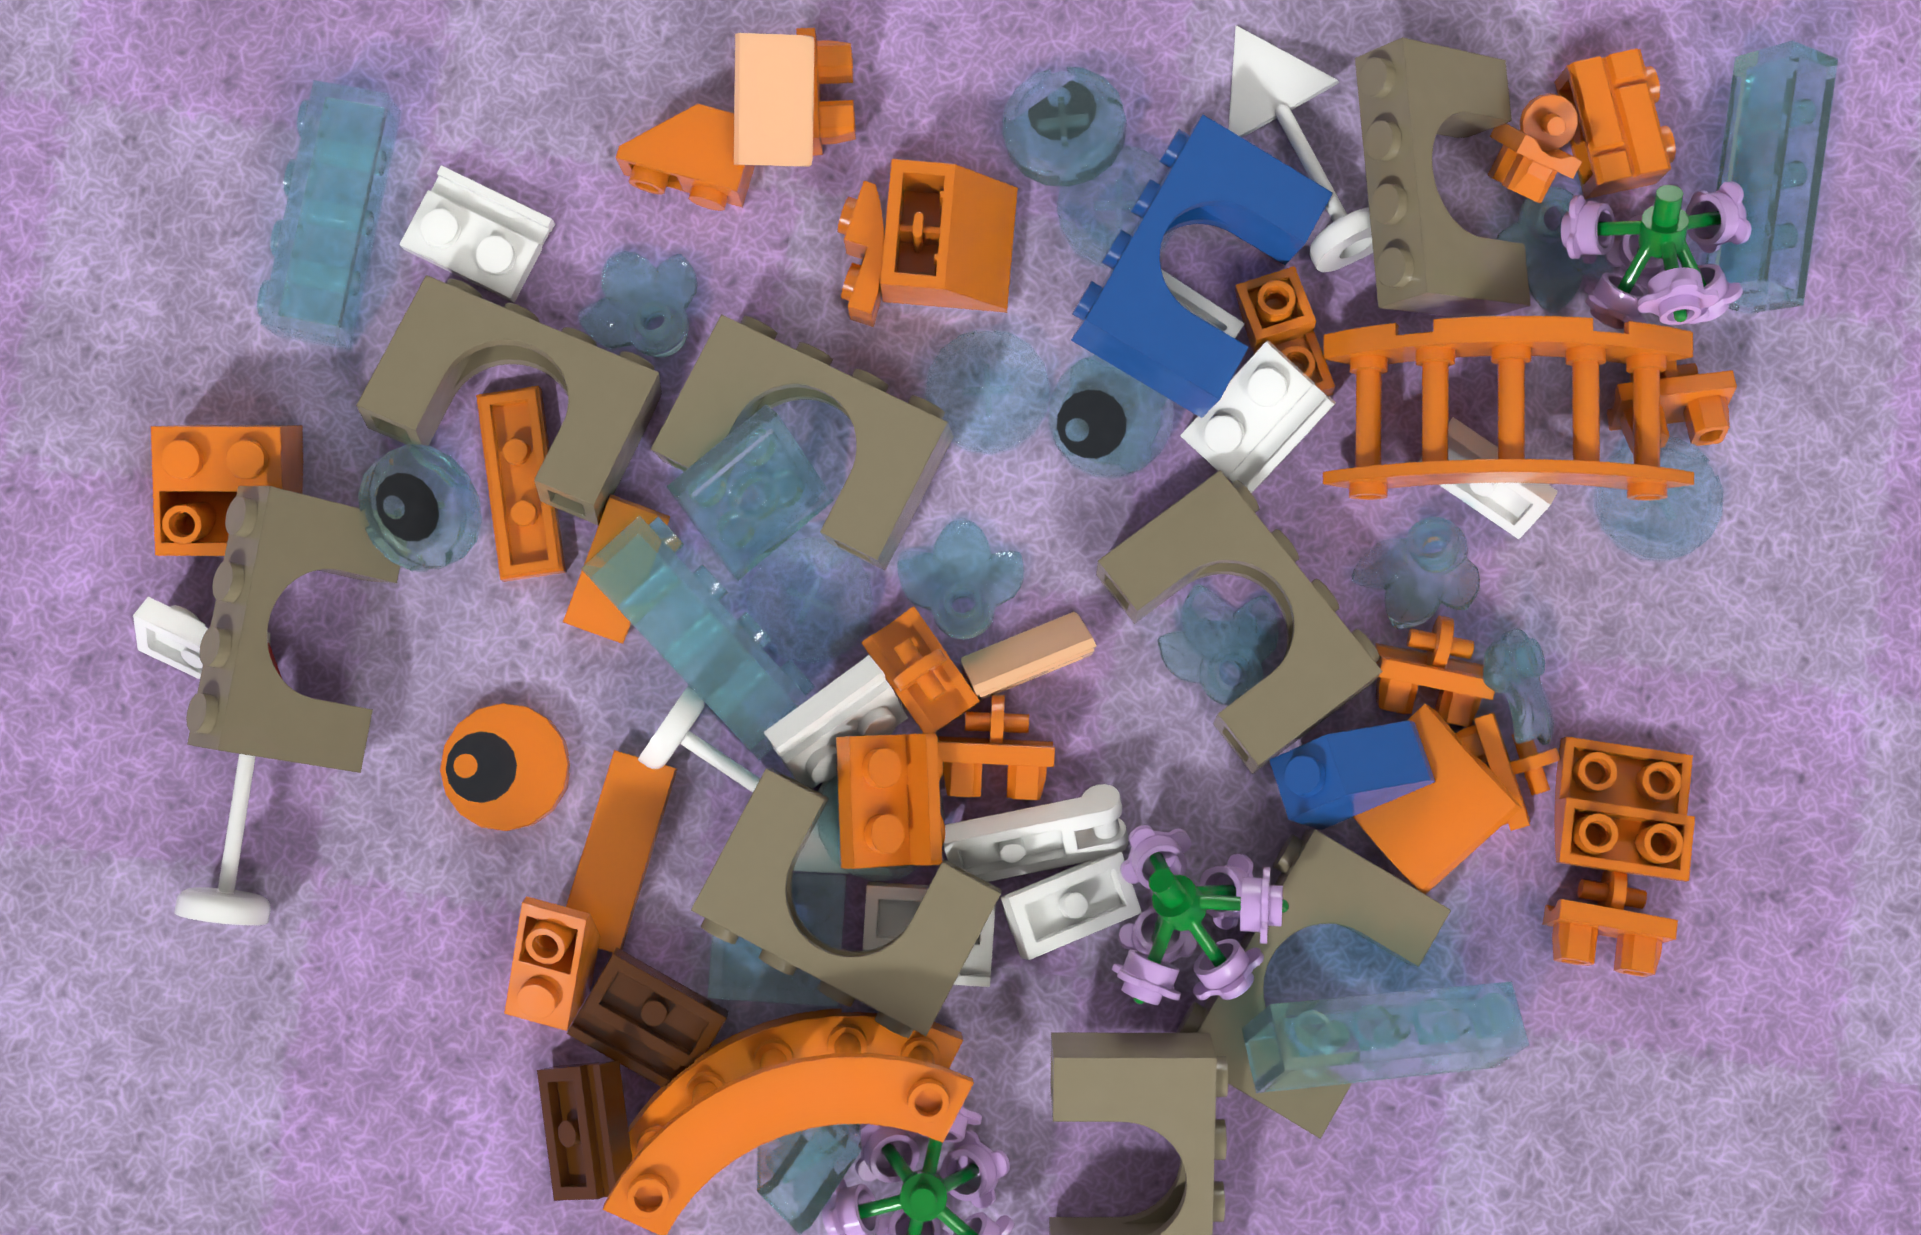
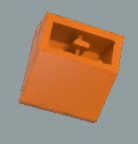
(947, 237)
(199, 476)

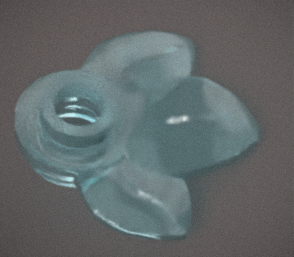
(1550, 270)
(635, 297)
(961, 569)
(1417, 579)
(1219, 636)
(1515, 669)

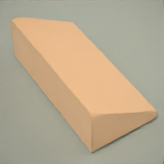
(773, 99)
(1028, 655)

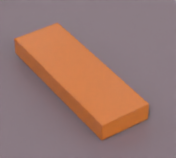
(514, 450)
(620, 845)

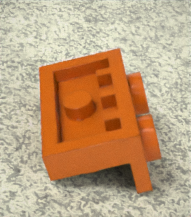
(889, 800)

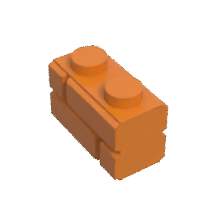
(1617, 123)

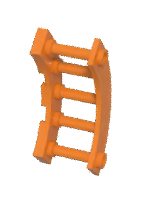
(1510, 344)
(778, 1082)

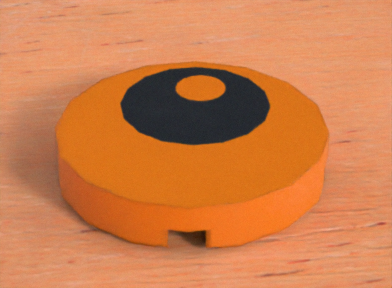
(505, 767)

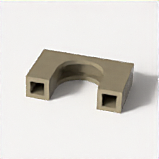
(1419, 250)
(457, 334)
(895, 440)
(1219, 533)
(240, 695)
(1322, 887)
(754, 900)
(1160, 1084)

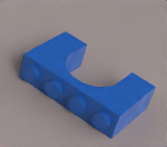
(1135, 317)

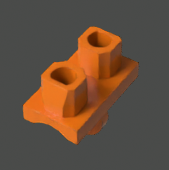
(831, 119)
(1533, 154)
(1684, 397)
(1406, 669)
(920, 672)
(1487, 744)
(1025, 758)
(1580, 923)

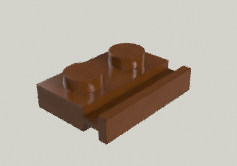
(646, 1019)
(584, 1128)

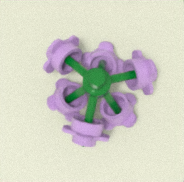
(1655, 243)
(1180, 906)
(891, 1156)

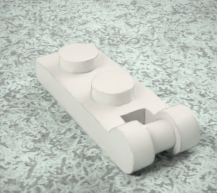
(1039, 836)

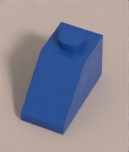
(1350, 773)

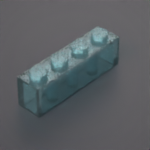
(1777, 156)
(329, 215)
(696, 633)
(1383, 1036)

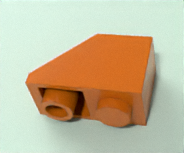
(689, 155)
(551, 963)

